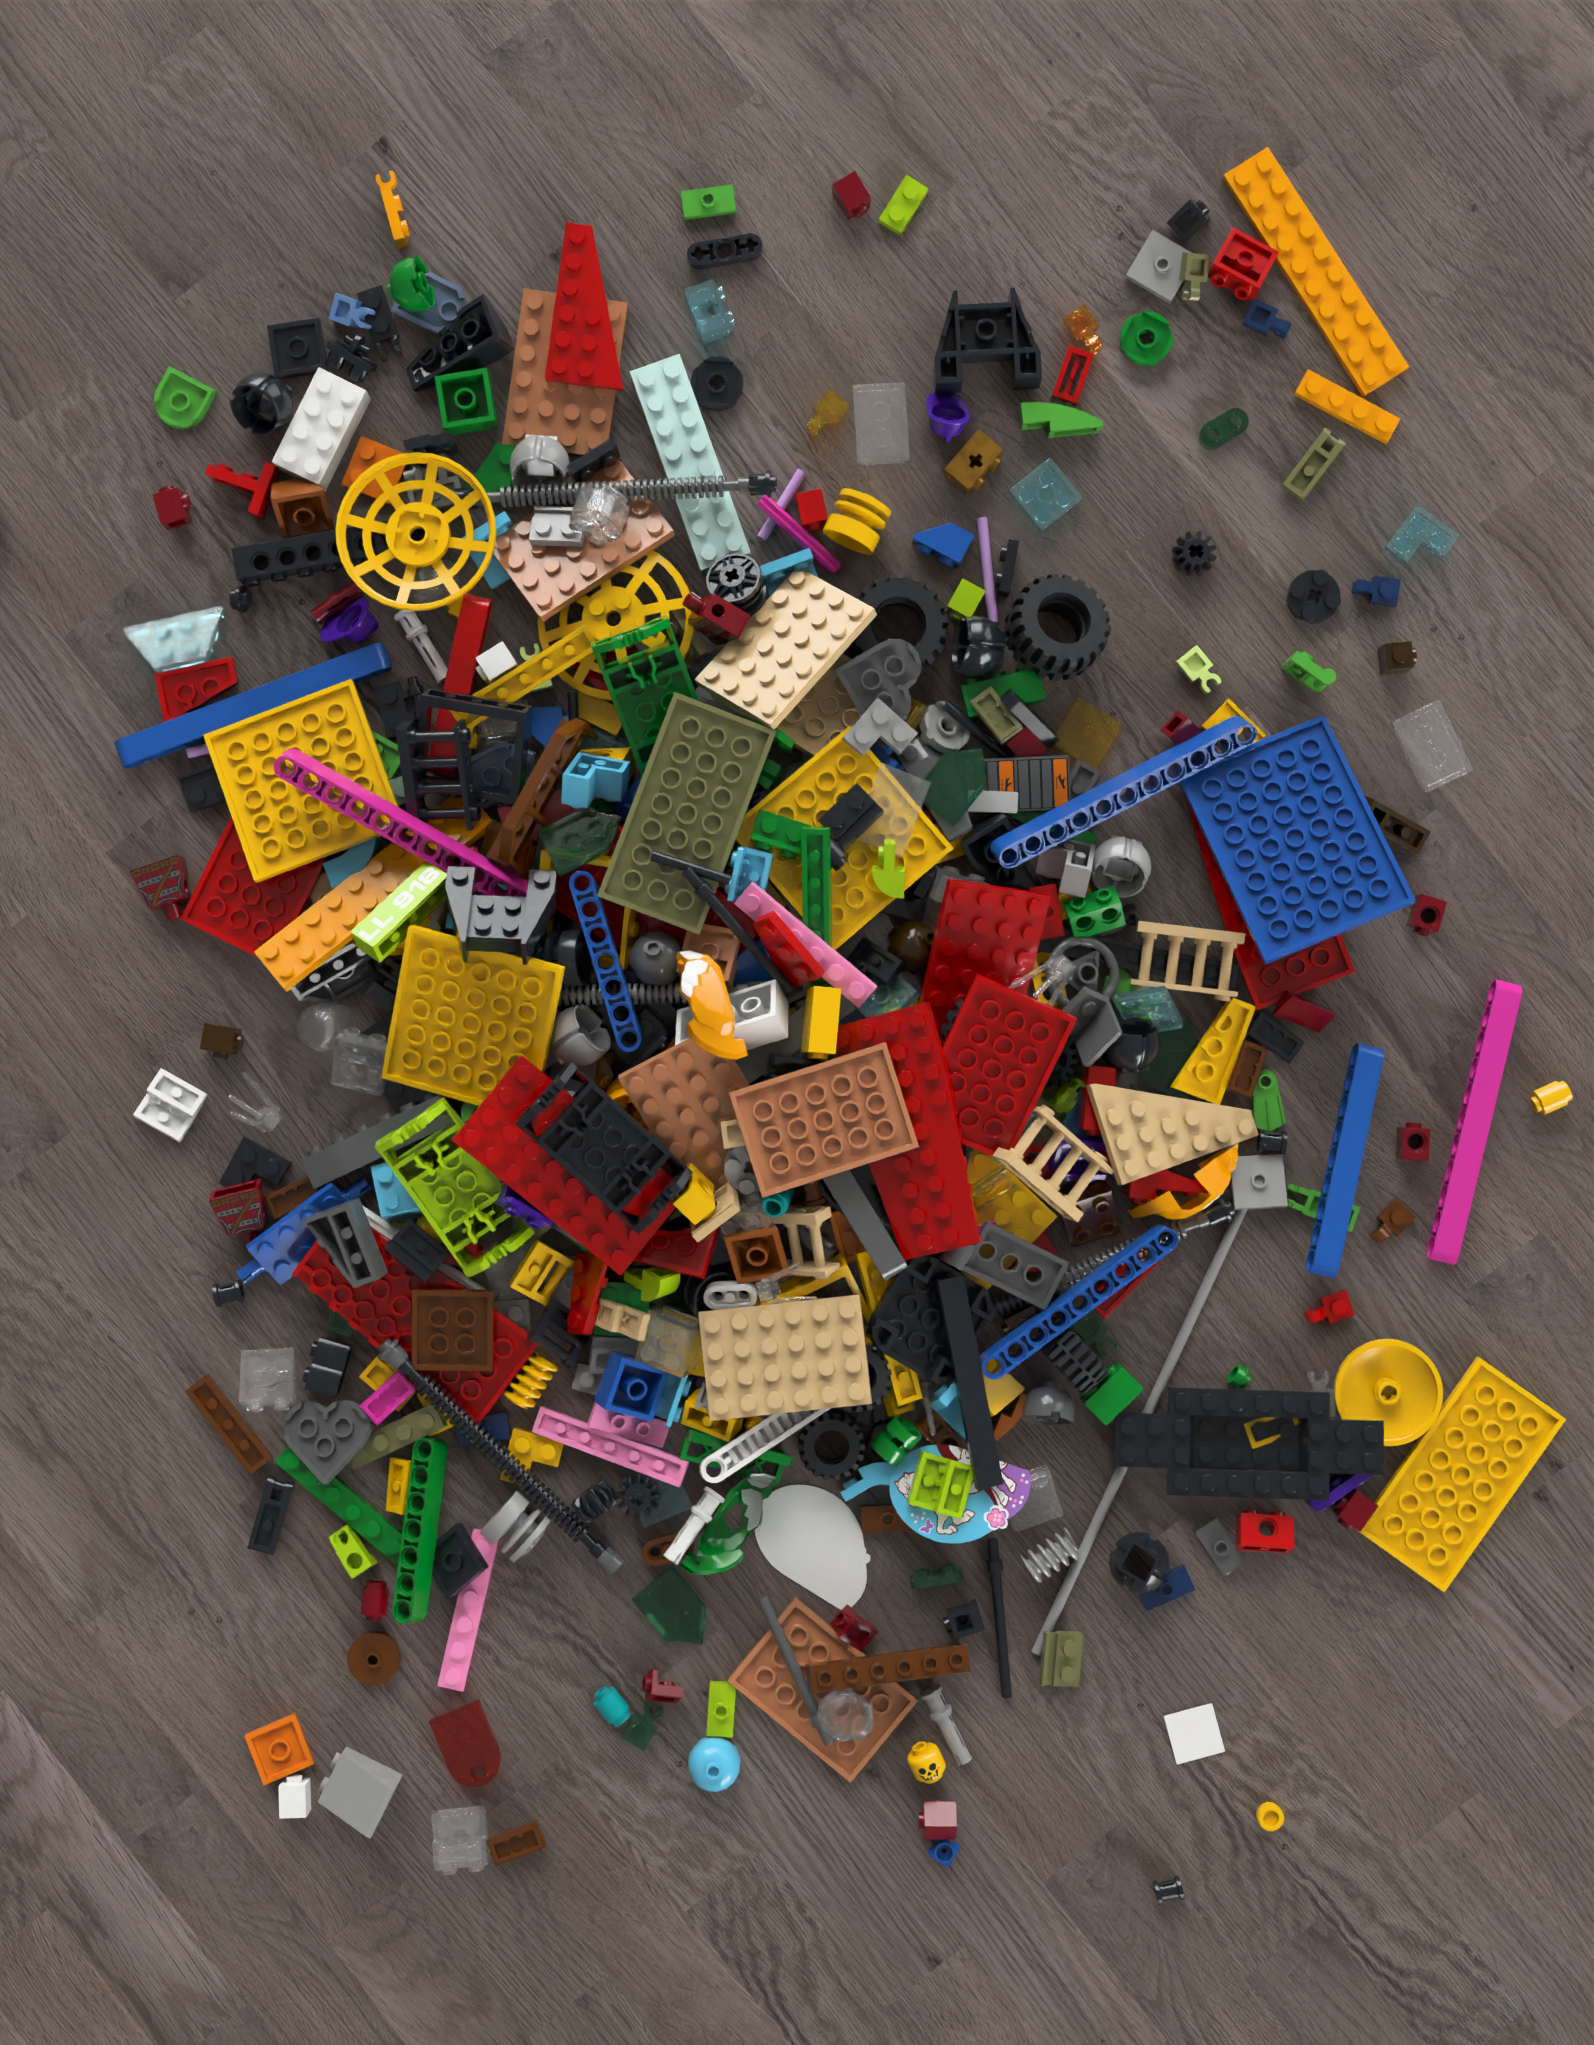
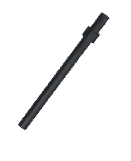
(704, 891)
(995, 1566)

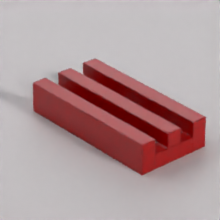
(1065, 396)

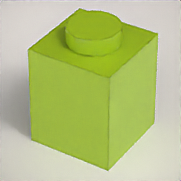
(965, 600)

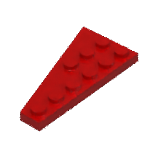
(581, 330)

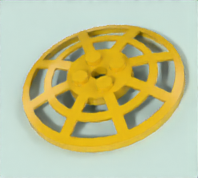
(412, 517)
(632, 612)

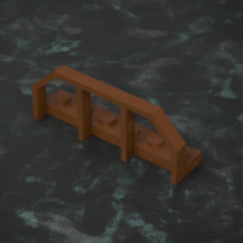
(537, 792)

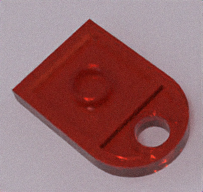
(467, 1742)

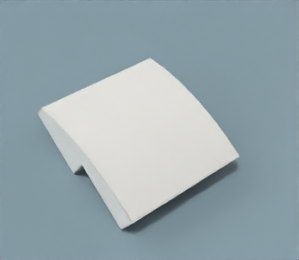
(170, 1105)

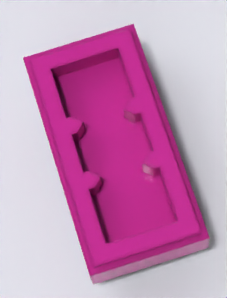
(388, 1397)

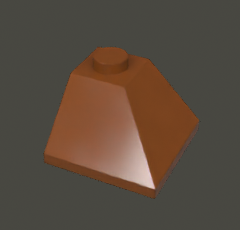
(300, 508)
(756, 1254)

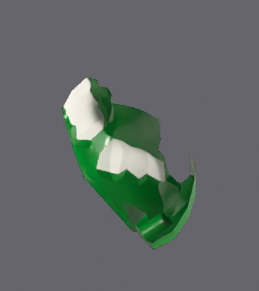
(720, 1546)

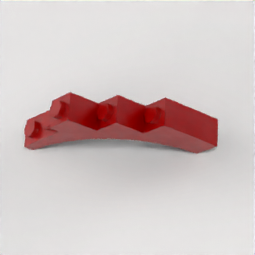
(1145, 1187)

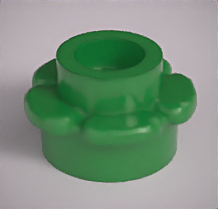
(1239, 1377)

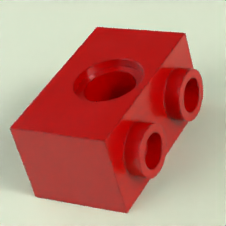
(1250, 1539)

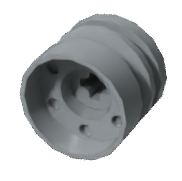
(515, 1526)

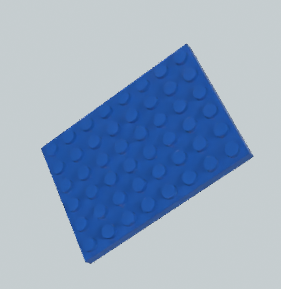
(1296, 840)

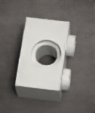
(495, 663)

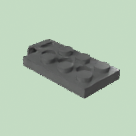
(1011, 1280)

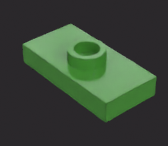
(708, 202)

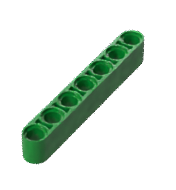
(413, 1542)

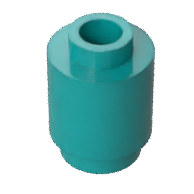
(778, 1203)
(611, 1706)

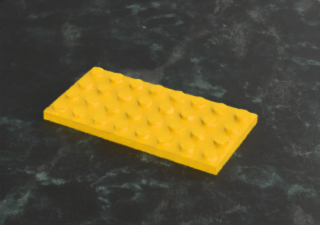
(1461, 1474)

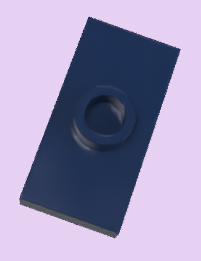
(496, 1423)
(1175, 1585)

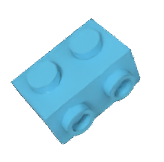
(748, 866)

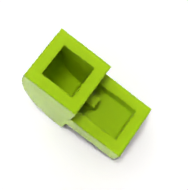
(888, 877)
(652, 1282)

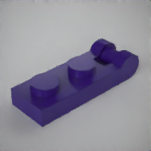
(1338, 1488)

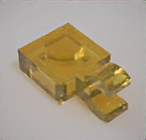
(828, 410)

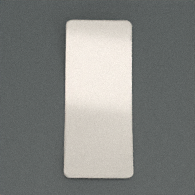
(996, 802)

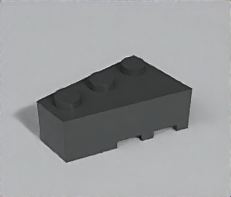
(349, 1241)

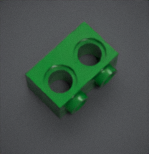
(1094, 913)

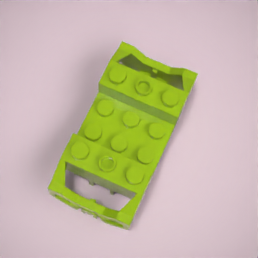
(451, 1188)

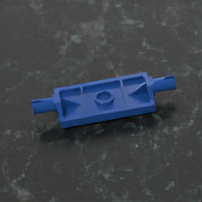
(288, 1241)

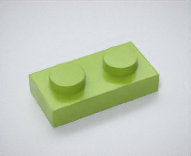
(903, 205)

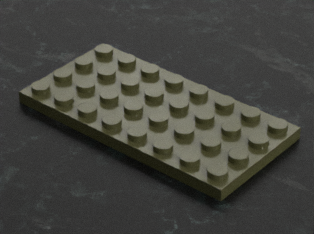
(687, 809)

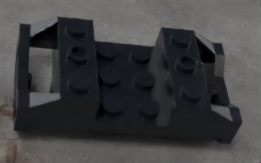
(603, 1147)

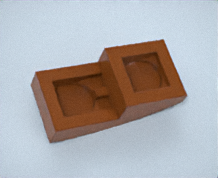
(1005, 1421)

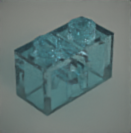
(709, 327)

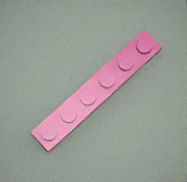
(838, 970)
(610, 1446)
(466, 1621)

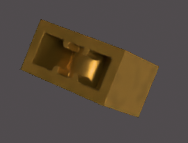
(977, 448)

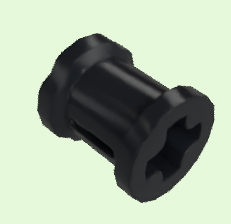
(1272, 1141)
(228, 1293)
(1168, 1890)

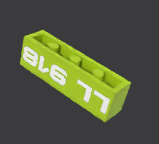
(405, 906)

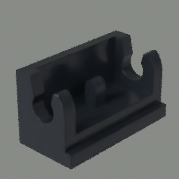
(785, 1064)

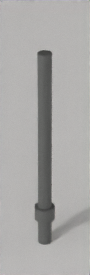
(793, 1666)

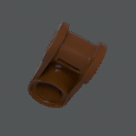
(808, 1194)
(942, 1430)

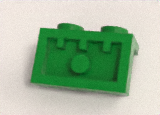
(777, 833)

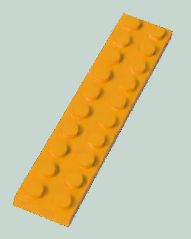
(1315, 272)
(329, 922)

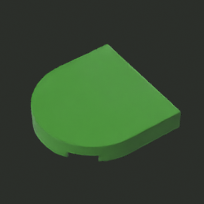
(182, 400)

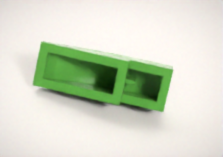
(1058, 419)

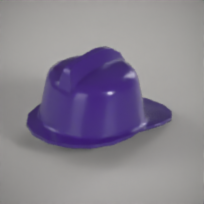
(947, 414)
(352, 624)

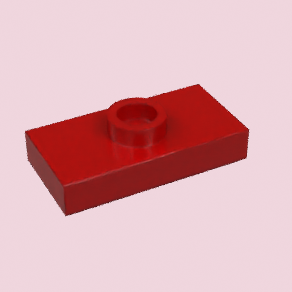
(1053, 922)

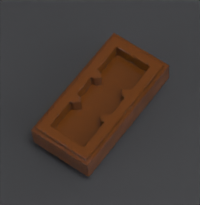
(1247, 1069)
(289, 1197)
(881, 1519)
(516, 1842)

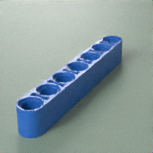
(596, 951)

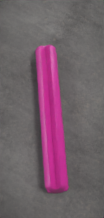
(799, 534)

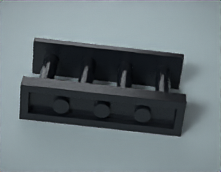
(412, 765)

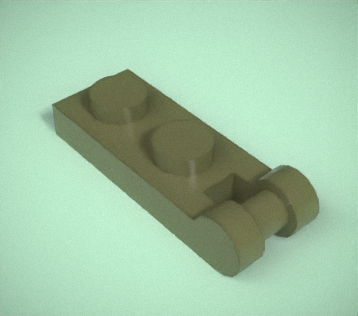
(1312, 465)

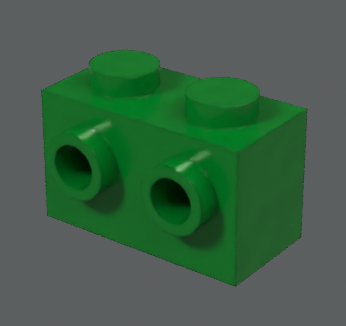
(1112, 1393)

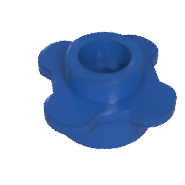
(944, 1858)

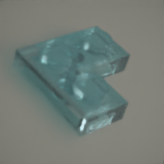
(1423, 529)
(1152, 1002)

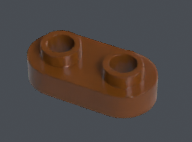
(663, 1543)

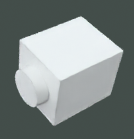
(294, 1797)

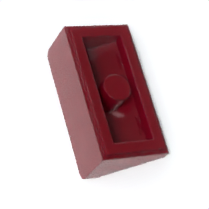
(1303, 1011)

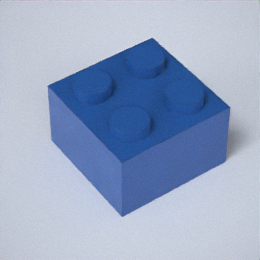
(630, 1387)

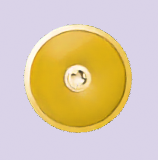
(1390, 1384)

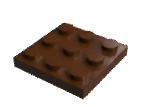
(452, 1329)

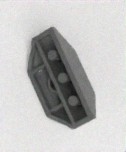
(338, 976)

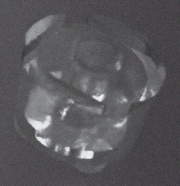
(599, 514)

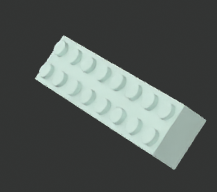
(688, 452)

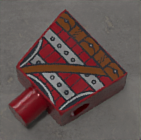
(715, 617)
(164, 885)
(240, 1209)

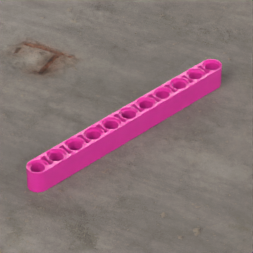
(398, 819)
(1474, 1122)

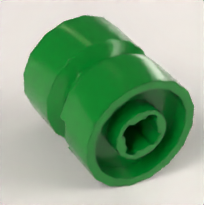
(894, 1442)

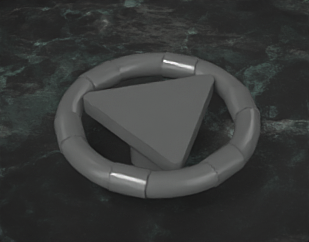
(1086, 967)

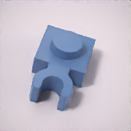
(349, 312)

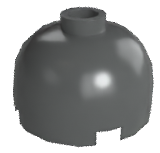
(655, 958)
(1049, 1405)

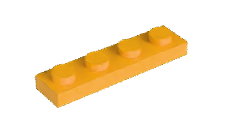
(1347, 406)

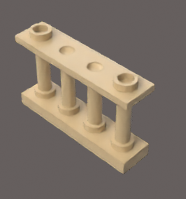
(1202, 938)
(1031, 1173)
(812, 1218)

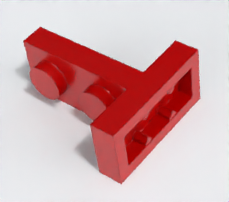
(248, 483)

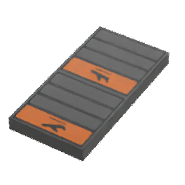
(1039, 780)

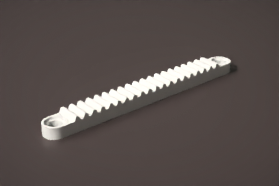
(756, 1441)

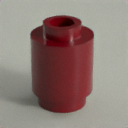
(375, 1600)

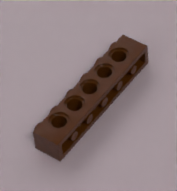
(887, 1667)

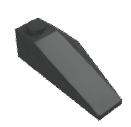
(918, 761)

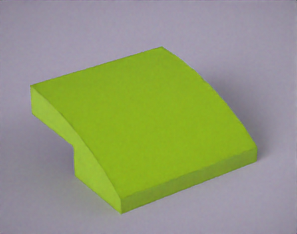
(940, 1485)

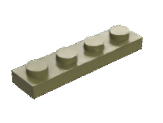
(399, 1434)

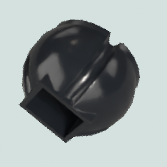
(257, 412)
(978, 646)
(1134, 1048)
(1145, 1542)

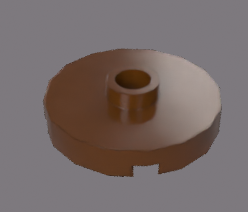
(379, 1645)

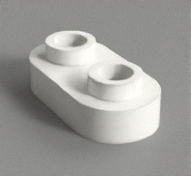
(731, 1295)

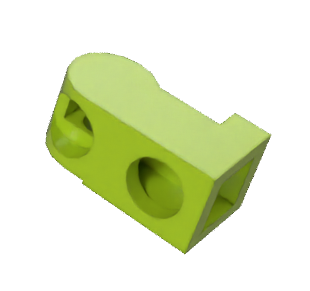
(352, 1551)

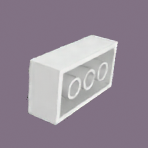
(321, 429)
(758, 1015)

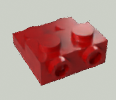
(1242, 265)

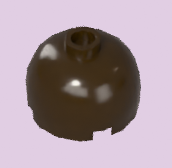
(912, 945)

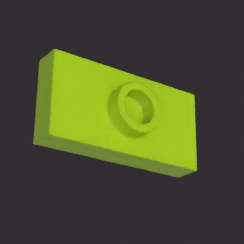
(721, 1709)

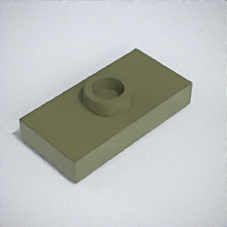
(996, 715)

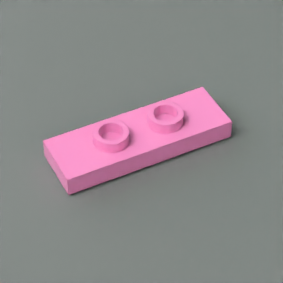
(634, 1428)

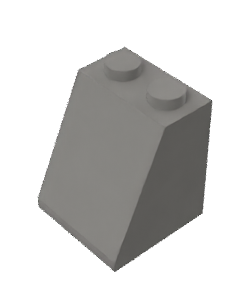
(358, 1790)

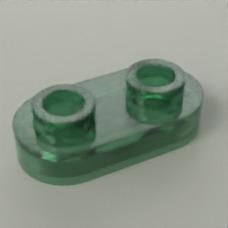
(1224, 428)
(945, 1575)

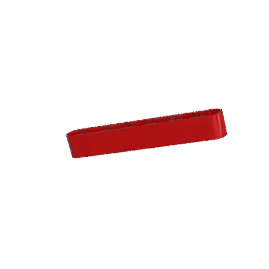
(461, 670)

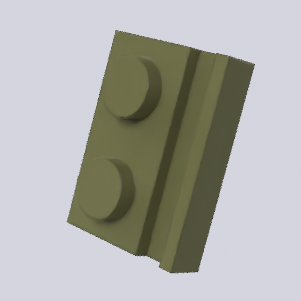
(1061, 1658)

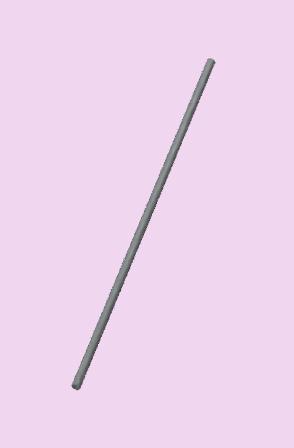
(1150, 1406)

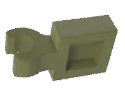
(1193, 270)

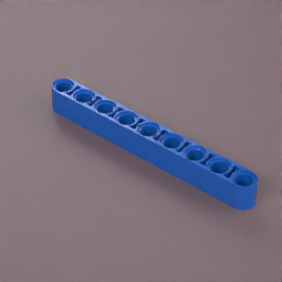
(1344, 1160)
(1090, 1300)

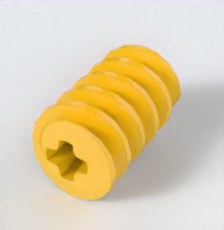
(532, 1380)

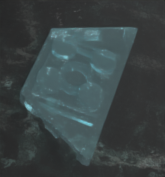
(177, 639)

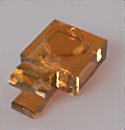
(1082, 326)

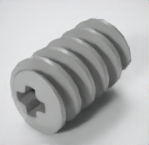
(1051, 1555)

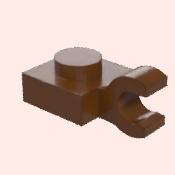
(1394, 1219)

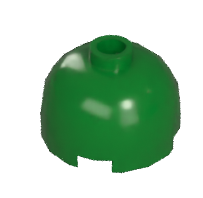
(410, 285)

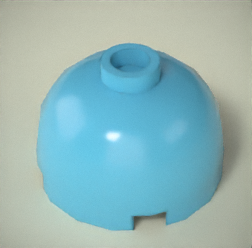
(714, 1763)

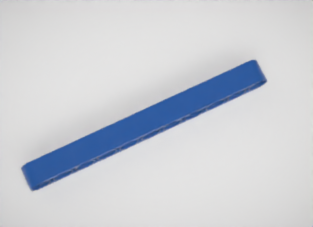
(191, 727)
(1136, 791)

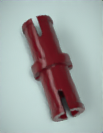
(336, 602)

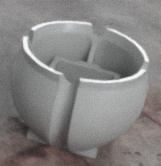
(539, 461)
(1126, 876)
(579, 1036)

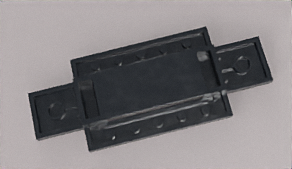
(1208, 1432)

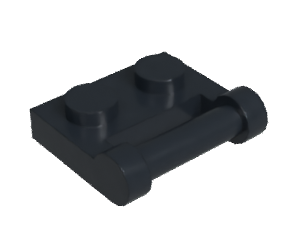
(555, 1319)

